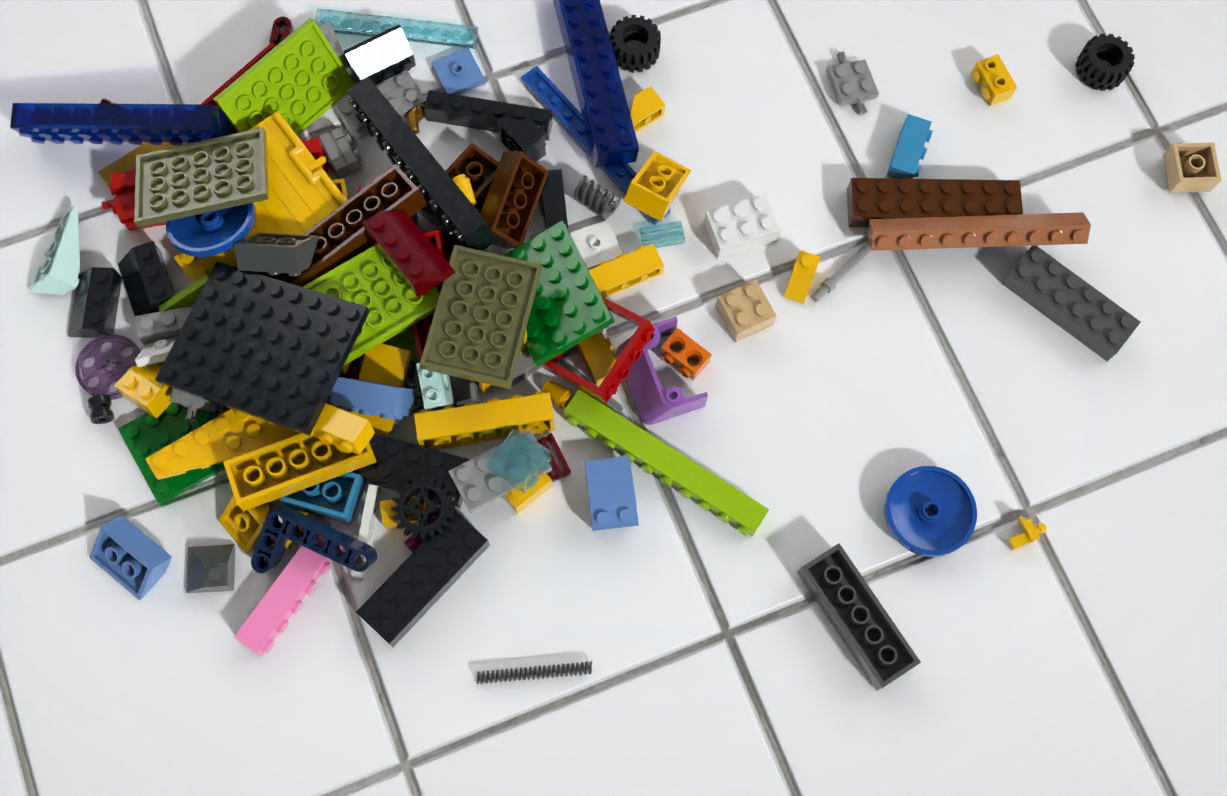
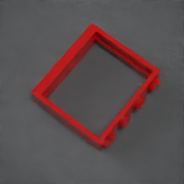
(622, 365)

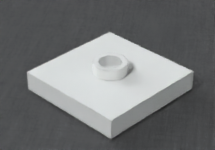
(596, 243)
(155, 352)

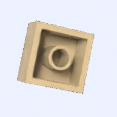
(1192, 167)
(745, 310)

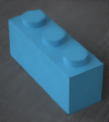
(910, 148)

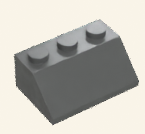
(276, 253)

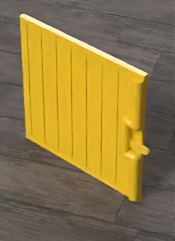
(297, 187)

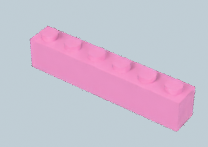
(283, 600)

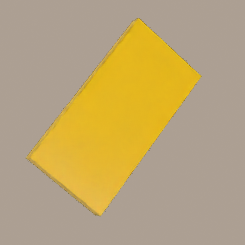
(386, 366)

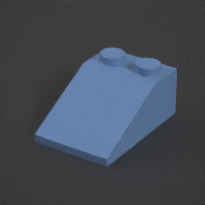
(611, 493)

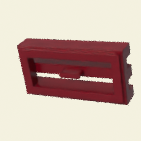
(543, 441)

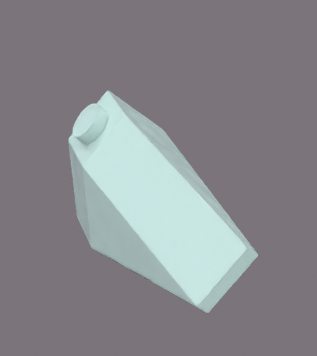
(62, 266)

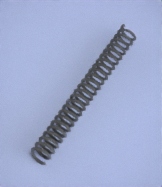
(532, 673)

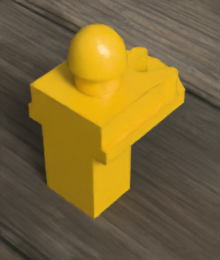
(1029, 534)

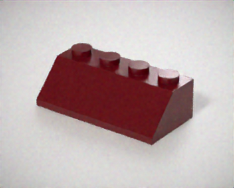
(408, 250)

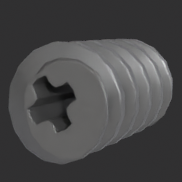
(595, 199)

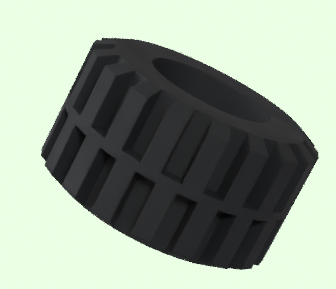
(640, 30)
(1113, 51)

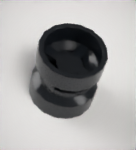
(100, 409)

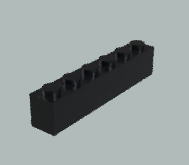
(481, 113)

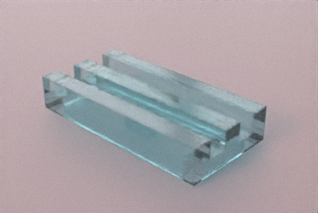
(662, 227)

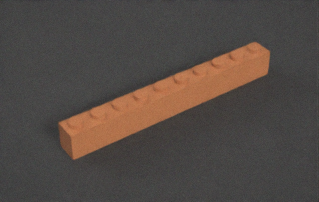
(978, 231)

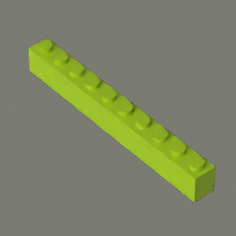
(665, 463)

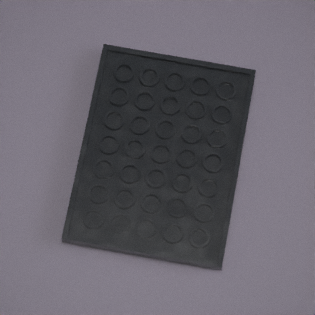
(263, 347)

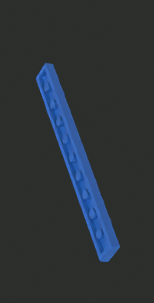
(573, 123)

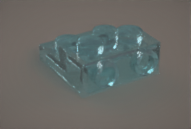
(520, 461)

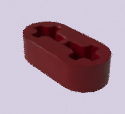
(276, 34)

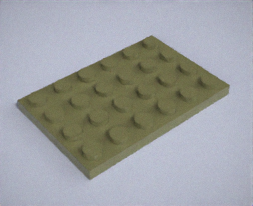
(201, 177)
(481, 317)

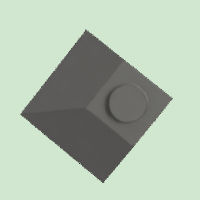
(210, 568)

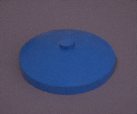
(212, 231)
(930, 511)

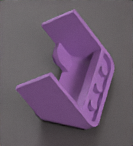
(650, 399)

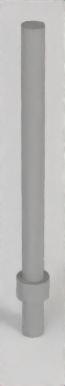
(830, 283)

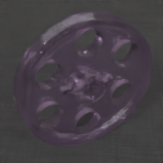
(102, 361)

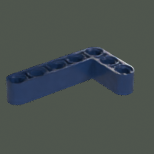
(309, 539)

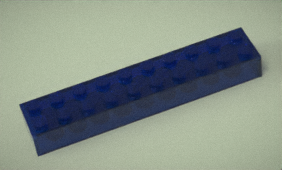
(597, 82)
(119, 123)

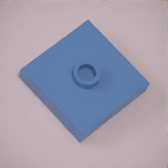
(458, 72)

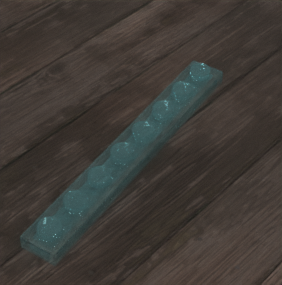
(413, 29)

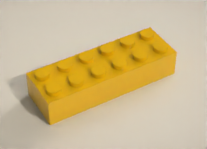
(484, 421)
(288, 468)

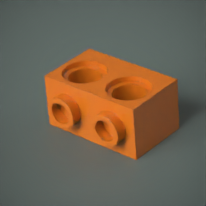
(689, 350)

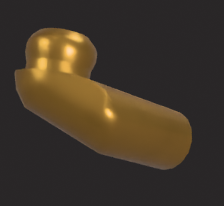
(415, 117)

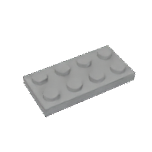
(398, 90)
(481, 485)

